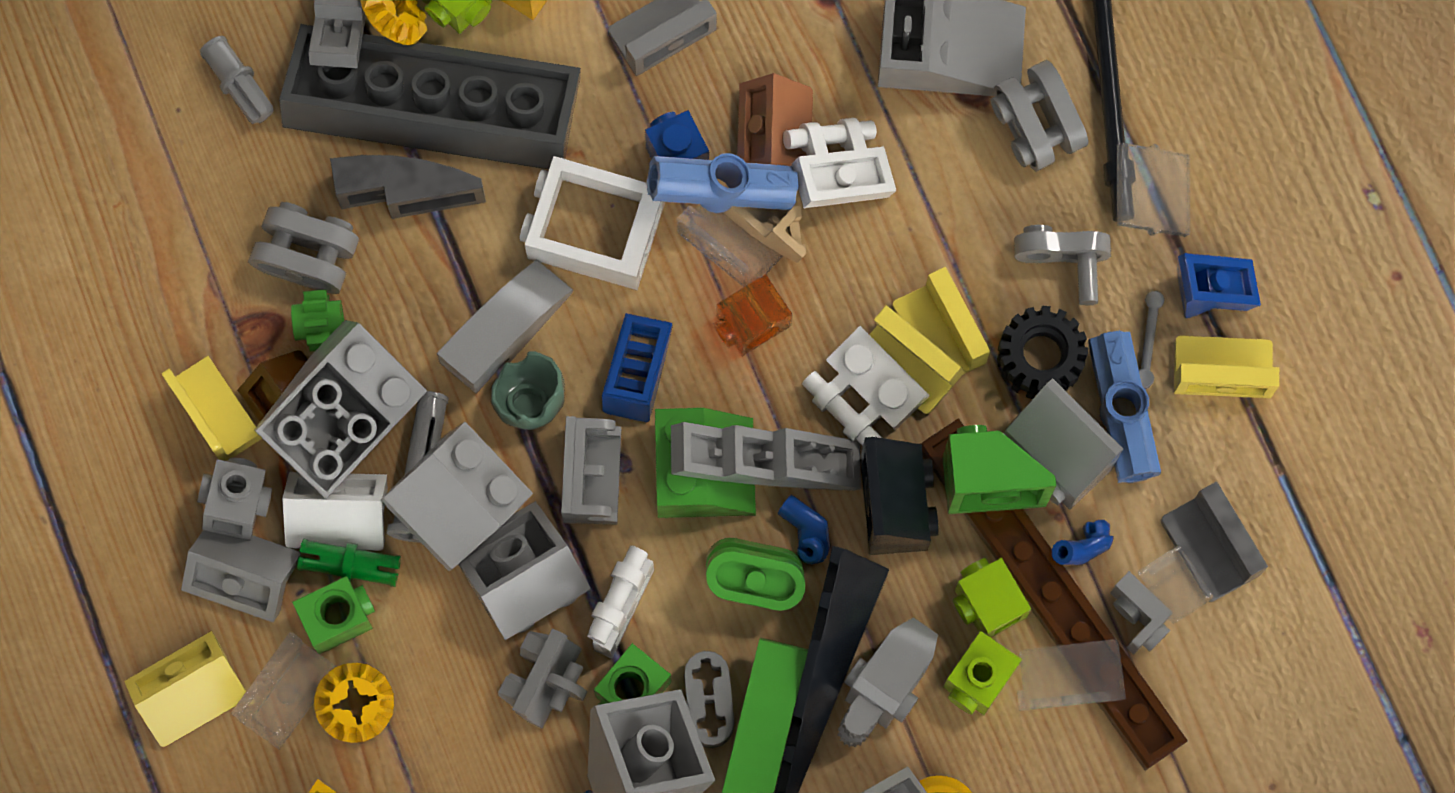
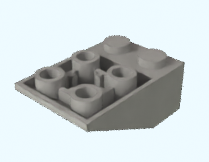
(951, 45)
(339, 407)

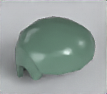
(529, 392)

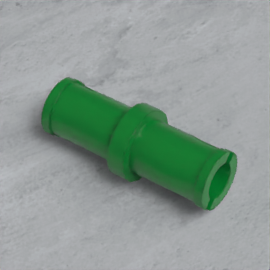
(349, 562)

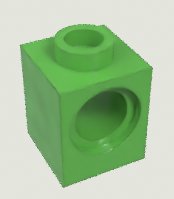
(312, 612)
(636, 665)

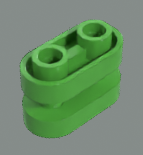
(755, 574)

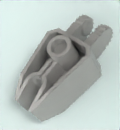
(886, 683)

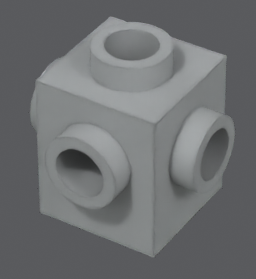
(234, 497)

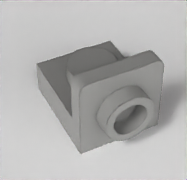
(1140, 604)

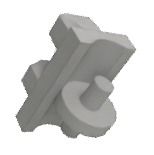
(550, 680)

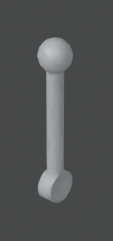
(1154, 301)

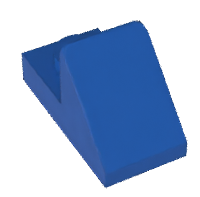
(1216, 283)

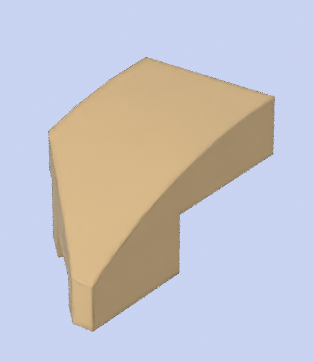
(773, 228)

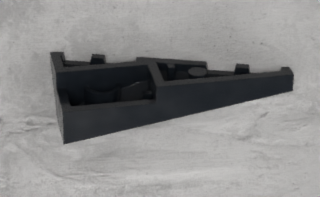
(841, 620)

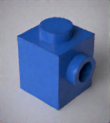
(675, 137)

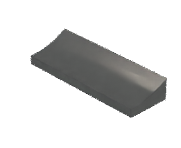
(435, 100)

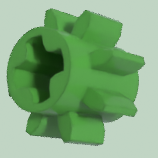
(316, 318)

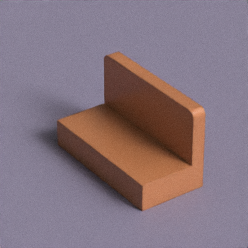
(767, 110)

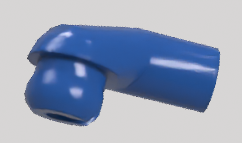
(812, 530)
(1079, 552)

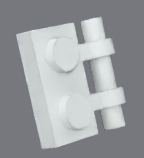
(844, 175)
(875, 377)
(621, 601)

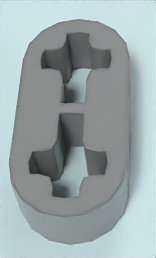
(722, 697)

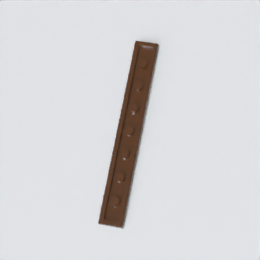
(1067, 615)

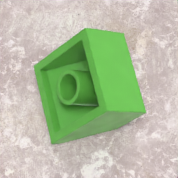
(992, 473)
(696, 496)

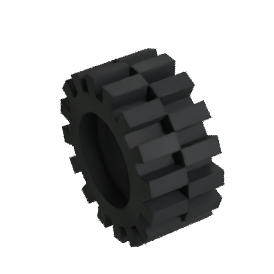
(1046, 324)

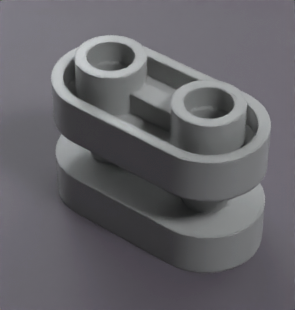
(1014, 106)
(292, 225)

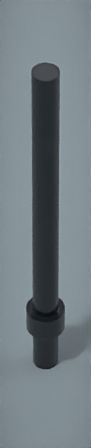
(1109, 92)

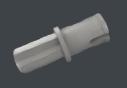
(236, 79)

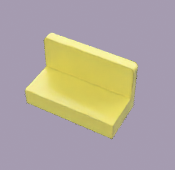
(944, 320)
(917, 356)
(1224, 367)
(213, 408)
(185, 689)

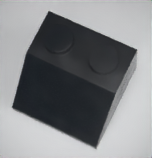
(896, 496)

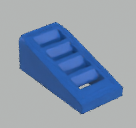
(628, 396)

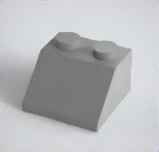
(1065, 443)
(456, 496)
(524, 572)
(646, 747)

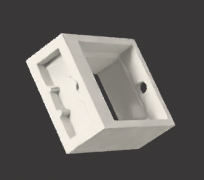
(620, 272)

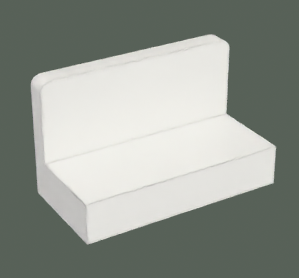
(347, 516)

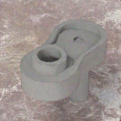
(1086, 248)

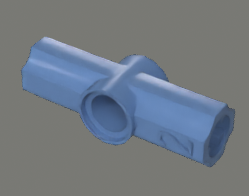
(697, 183)
(1119, 377)

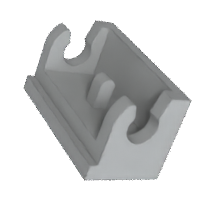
(591, 471)

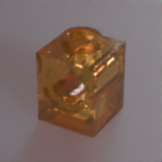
(752, 316)

